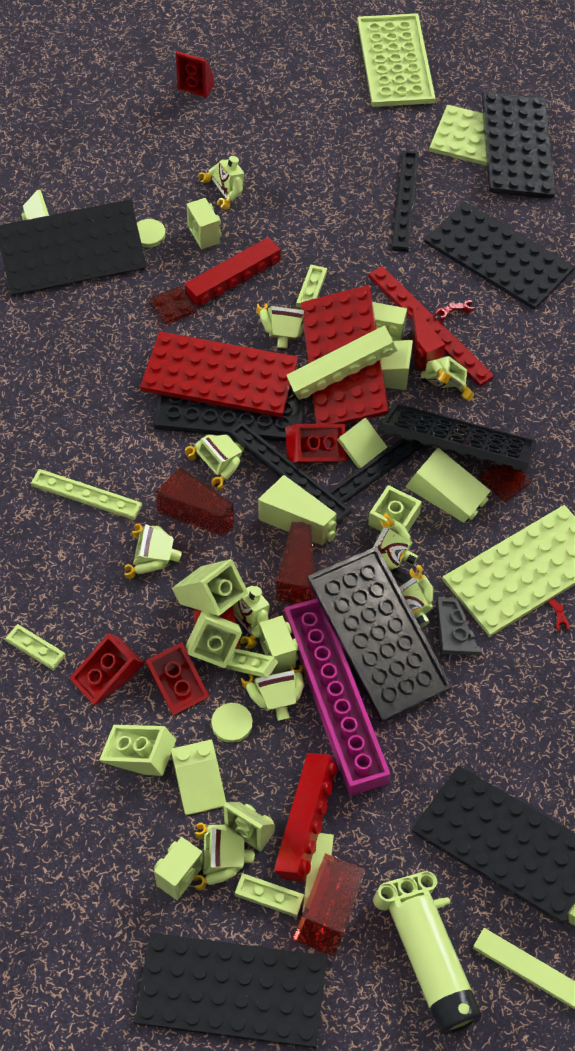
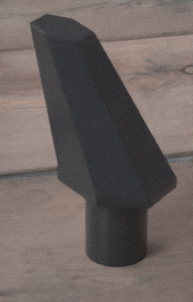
(401, 576)

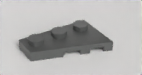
(453, 629)

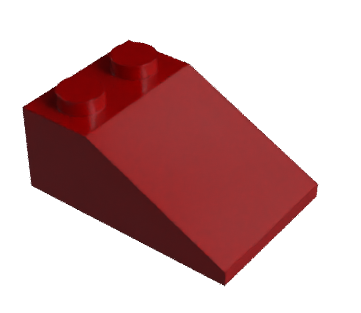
(194, 74)
(426, 342)
(315, 443)
(106, 669)
(176, 678)

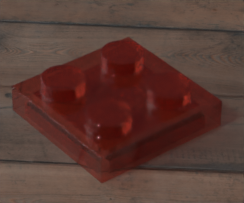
(172, 305)
(505, 481)

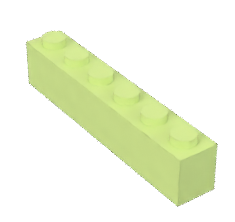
(342, 362)

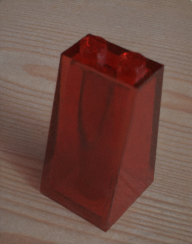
(194, 503)
(296, 566)
(329, 905)

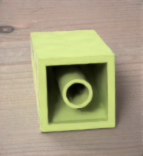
(397, 366)
(449, 486)
(290, 503)
(211, 588)

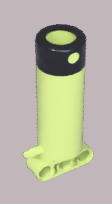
(430, 950)

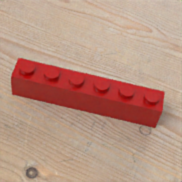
(232, 271)
(306, 817)

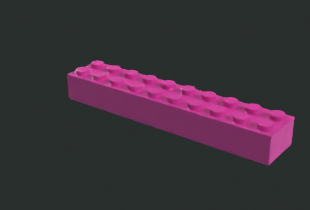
(337, 699)

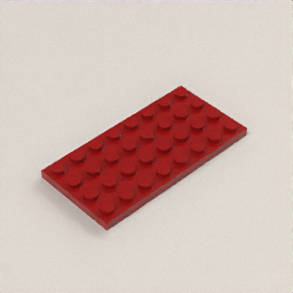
(329, 325)
(219, 374)

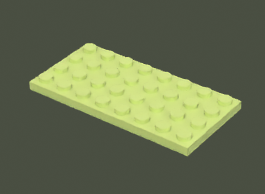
(395, 60)
(518, 572)

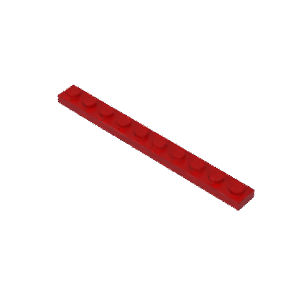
(453, 346)

